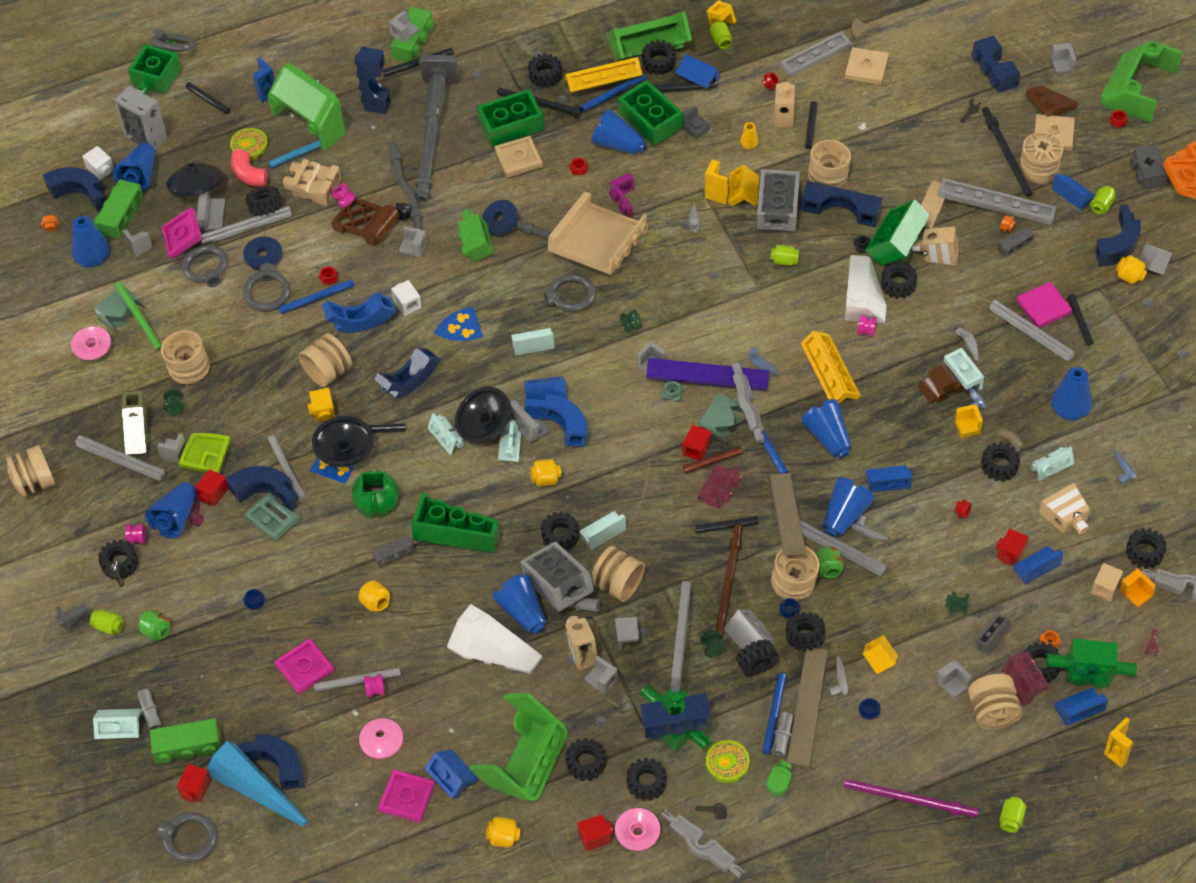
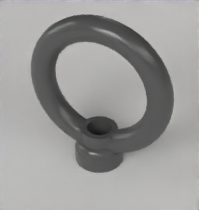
(160, 38)
(266, 273)
(211, 276)
(552, 296)
(167, 829)

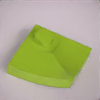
(205, 452)

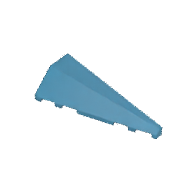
(237, 771)

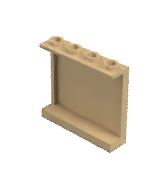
(595, 235)

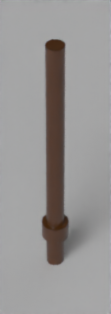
(734, 545)

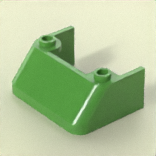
(631, 40)
(1124, 92)
(309, 100)
(534, 755)

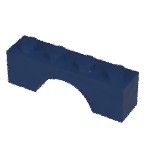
(369, 66)
(821, 197)

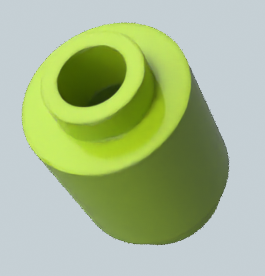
(721, 35)
(1103, 200)
(785, 255)
(106, 622)
(1012, 814)

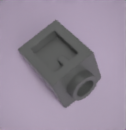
(694, 123)
(74, 618)

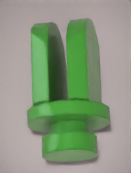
(779, 779)

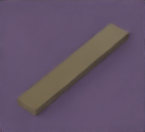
(787, 514)
(807, 708)

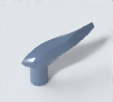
(761, 362)
(977, 398)
(1127, 469)

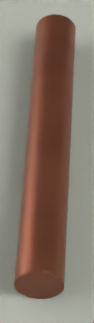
(712, 459)

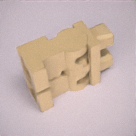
(312, 181)

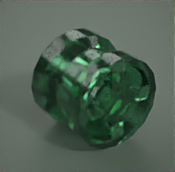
(630, 320)

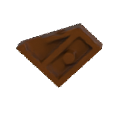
(1050, 101)

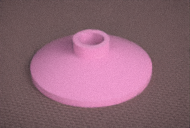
(88, 337)
(383, 746)
(637, 820)

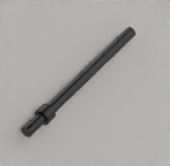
(993, 124)

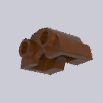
(939, 384)

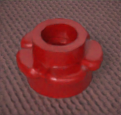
(770, 80)
(1118, 118)
(578, 166)
(326, 272)
(963, 508)

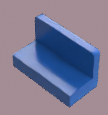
(697, 71)
(263, 80)
(1072, 191)
(539, 387)
(888, 478)
(1038, 564)
(1081, 706)
(450, 772)

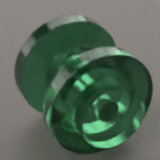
(173, 401)
(957, 602)
(711, 640)

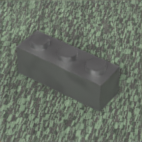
(1015, 241)
(393, 551)
(993, 633)

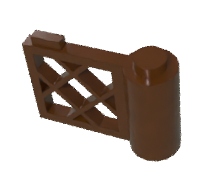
(376, 224)

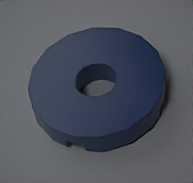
(499, 208)
(259, 245)

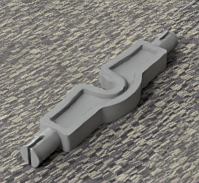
(745, 396)
(1171, 581)
(711, 851)

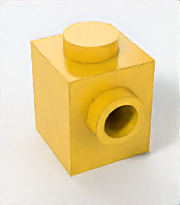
(321, 405)

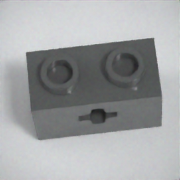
(1149, 167)

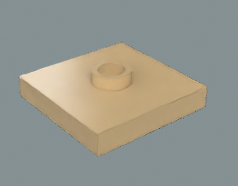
(866, 66)
(1059, 126)
(518, 156)

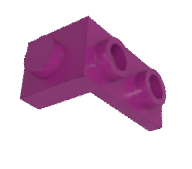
(618, 188)

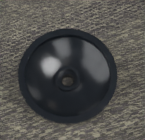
(194, 179)
(482, 415)
(340, 434)

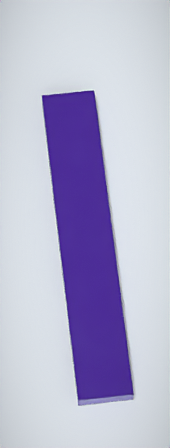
(703, 374)

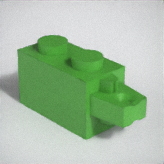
(475, 236)

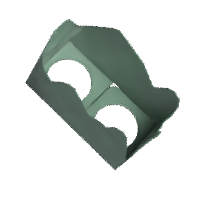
(113, 310)
(720, 416)

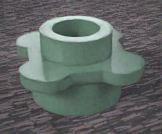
(672, 387)

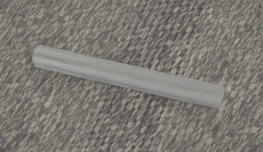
(245, 225)
(1032, 330)
(120, 458)
(846, 551)

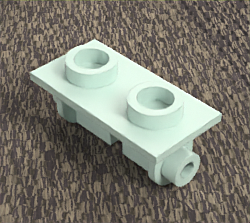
(441, 430)
(510, 442)
(1056, 462)

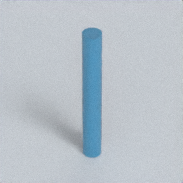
(294, 154)

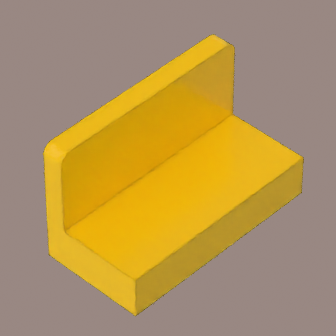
(716, 185)
(743, 186)
(1119, 745)

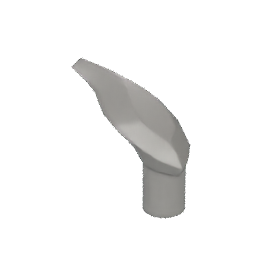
(694, 219)
(970, 342)
(865, 531)
(841, 678)

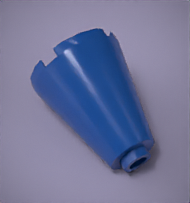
(617, 134)
(137, 166)
(88, 243)
(1073, 395)
(829, 428)
(845, 506)
(172, 510)
(521, 603)

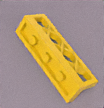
(603, 75)
(830, 372)

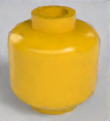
(1131, 269)
(545, 472)
(374, 596)
(502, 832)

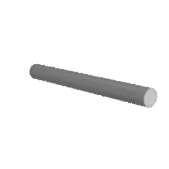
(286, 467)
(353, 680)

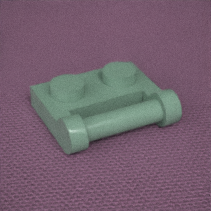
(268, 521)

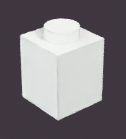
(98, 163)
(406, 297)

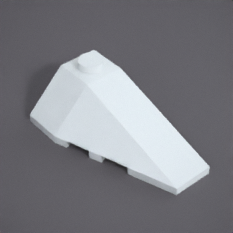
(864, 291)
(487, 640)

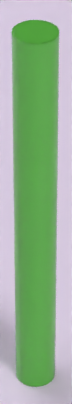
(138, 315)

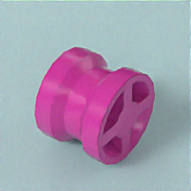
(343, 195)
(867, 326)
(135, 533)
(374, 685)

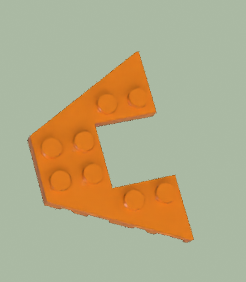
(1182, 170)

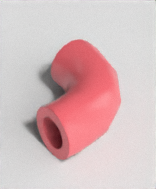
(245, 172)

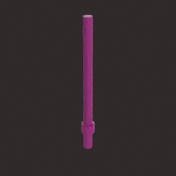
(954, 808)

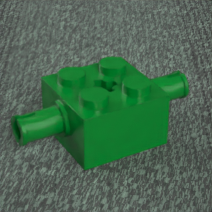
(154, 69)
(1091, 663)
(674, 704)

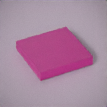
(181, 233)
(1044, 305)
(304, 666)
(406, 796)

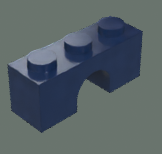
(1000, 75)
(658, 722)

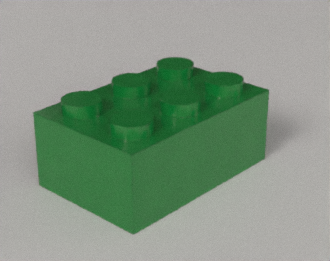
(650, 112)
(510, 118)
(898, 232)

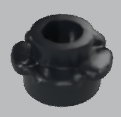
(404, 210)
(861, 244)

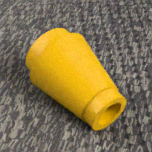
(749, 137)

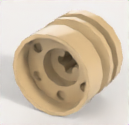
(1041, 157)
(829, 163)
(185, 357)
(325, 360)
(30, 471)
(617, 573)
(795, 575)
(995, 701)

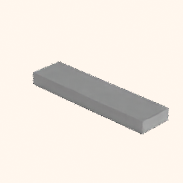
(815, 54)

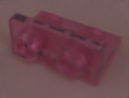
(719, 485)
(1026, 676)

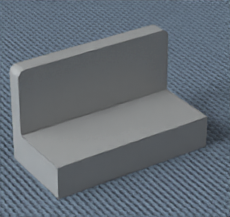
(210, 212)
(530, 428)
(747, 628)

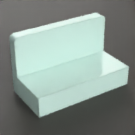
(533, 341)
(964, 369)
(603, 530)
(116, 723)

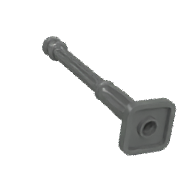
(436, 71)

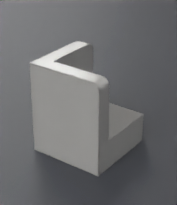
(402, 28)
(1063, 58)
(413, 242)
(138, 243)
(1155, 258)
(649, 351)
(172, 449)
(626, 631)
(602, 675)
(954, 679)

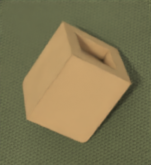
(1106, 582)

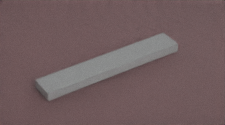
(997, 201)
(680, 637)

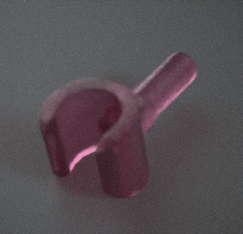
(196, 518)
(1152, 644)

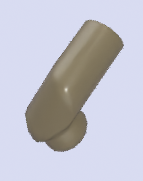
(1011, 437)

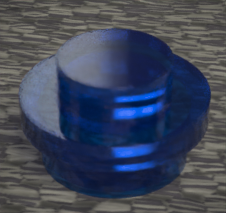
(254, 599)
(789, 607)
(869, 709)

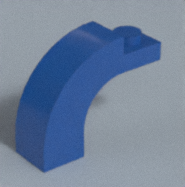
(361, 317)
(563, 413)

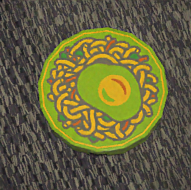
(250, 140)
(727, 761)

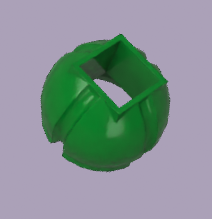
(375, 502)

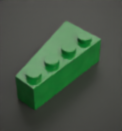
(453, 526)

